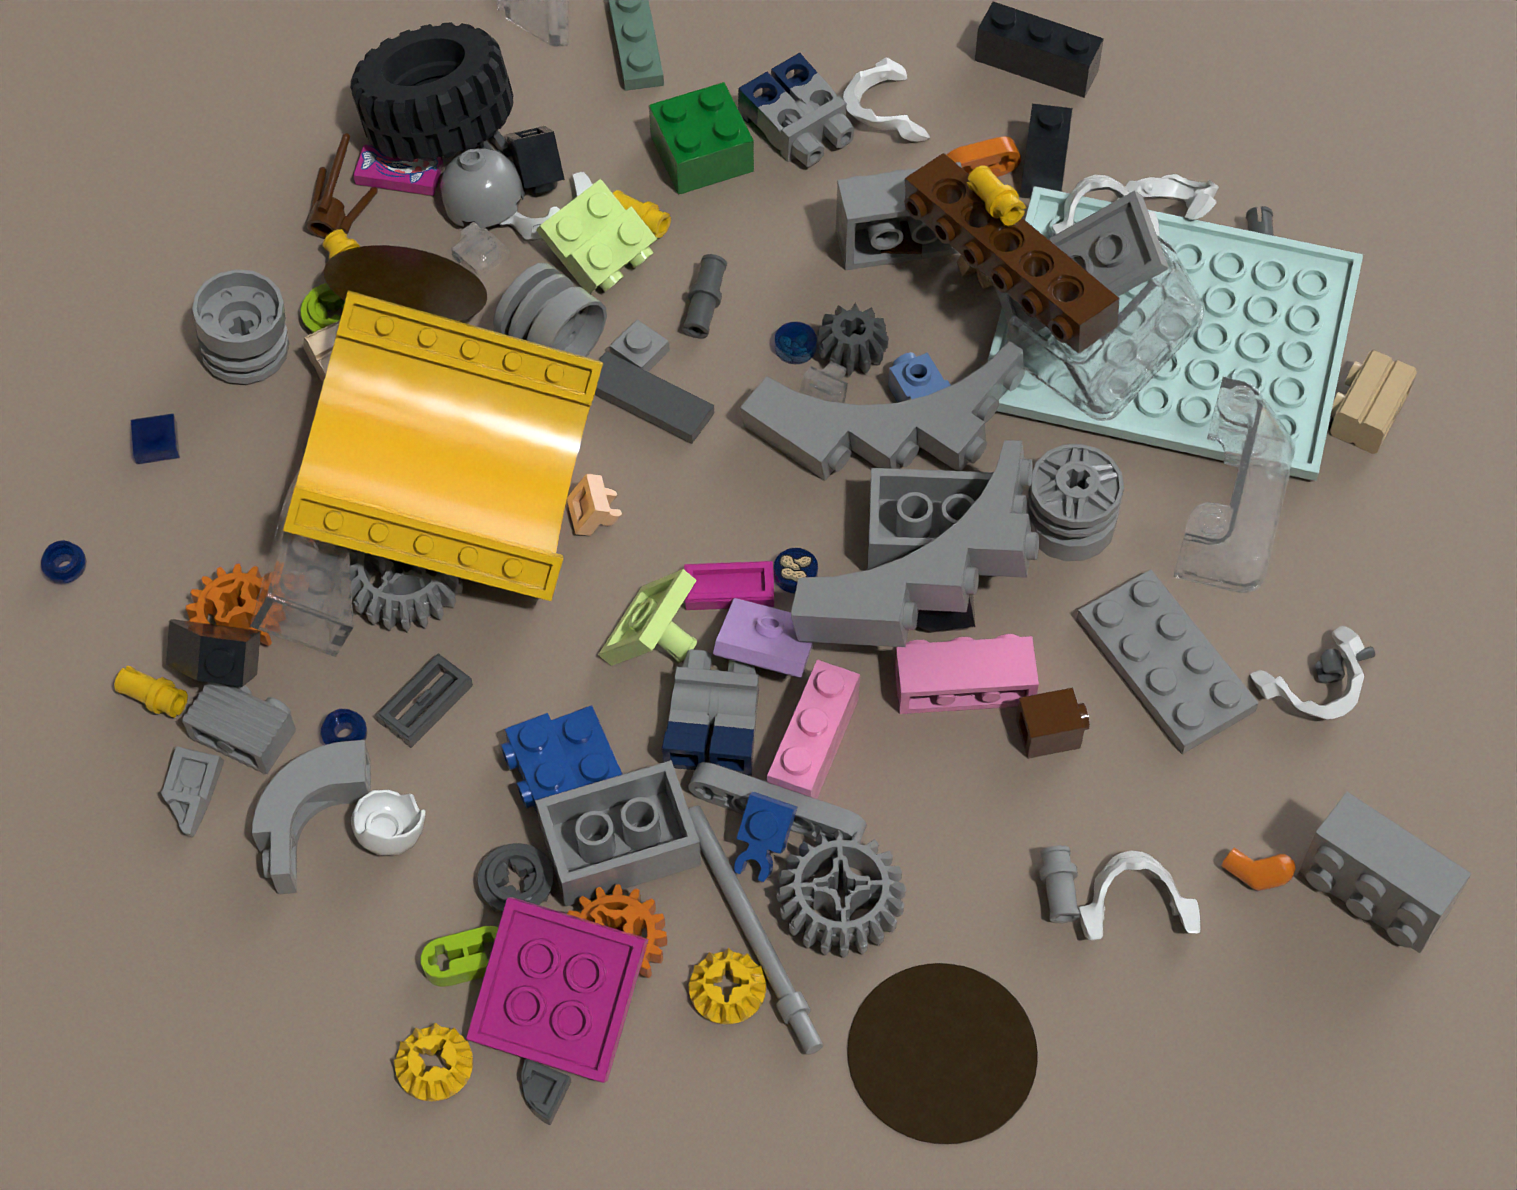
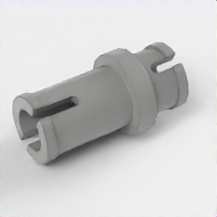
(1059, 879)

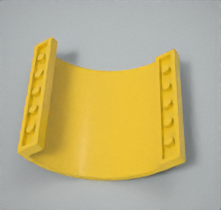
(444, 446)

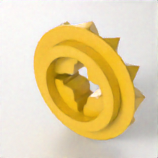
(744, 1000)
(438, 1082)

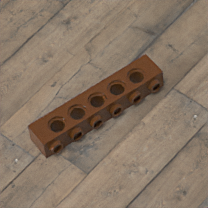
(1012, 256)

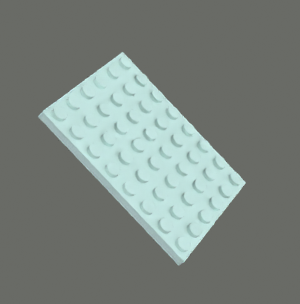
(1269, 319)

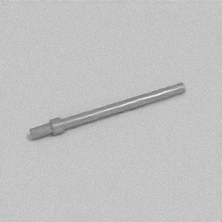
(791, 1004)

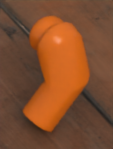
(1260, 874)

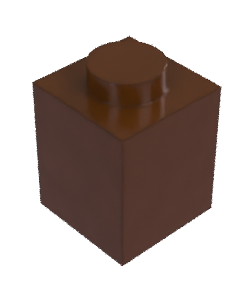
(1051, 722)

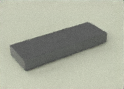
(652, 398)

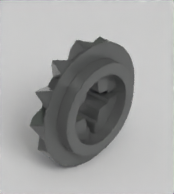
(524, 861)

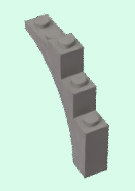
(887, 435)
(884, 601)

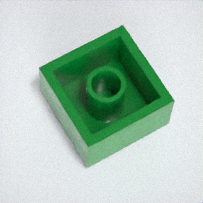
(701, 138)

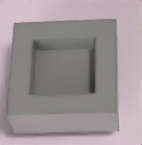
(640, 346)

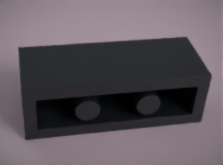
(1038, 49)

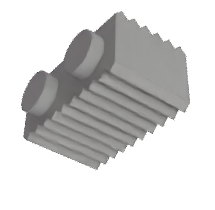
(240, 725)

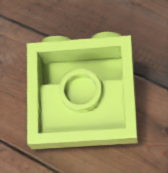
(597, 237)

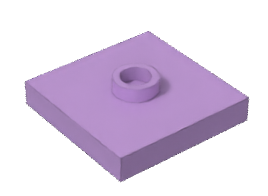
(762, 639)

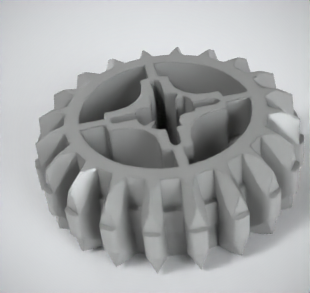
(405, 593)
(822, 893)

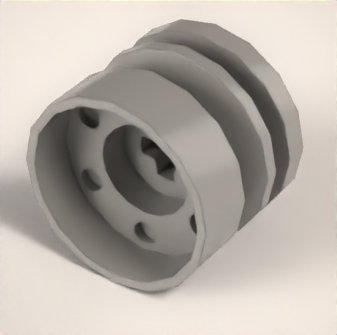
(550, 311)
(241, 326)
(1074, 501)

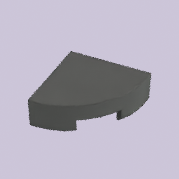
(543, 1089)

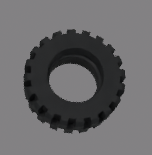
(432, 92)

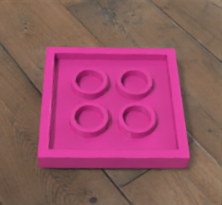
(557, 989)

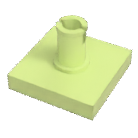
(650, 621)

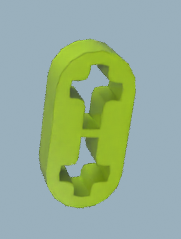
(464, 951)

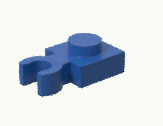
(766, 829)

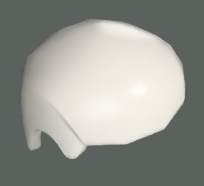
(387, 822)

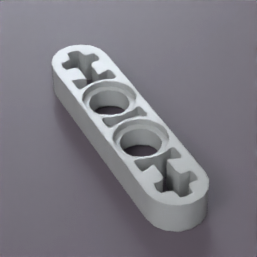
(813, 816)

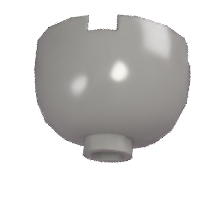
(481, 188)

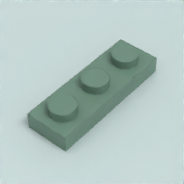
(636, 44)

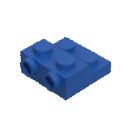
(558, 754)

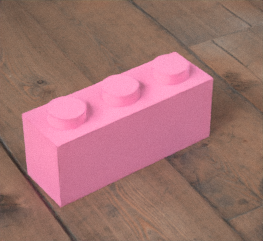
(965, 674)
(815, 730)

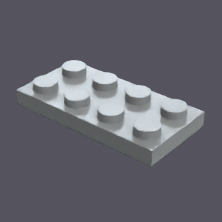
(1112, 245)
(1167, 661)

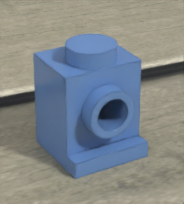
(914, 377)

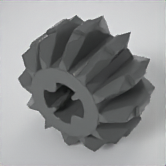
(852, 338)

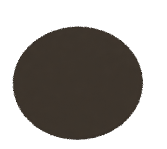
(407, 279)
(942, 1053)

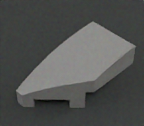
(191, 786)

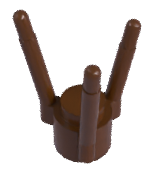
(328, 212)

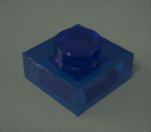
(155, 438)

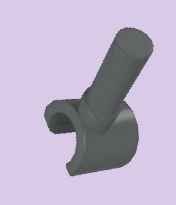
(1331, 668)

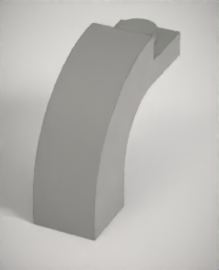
(299, 791)

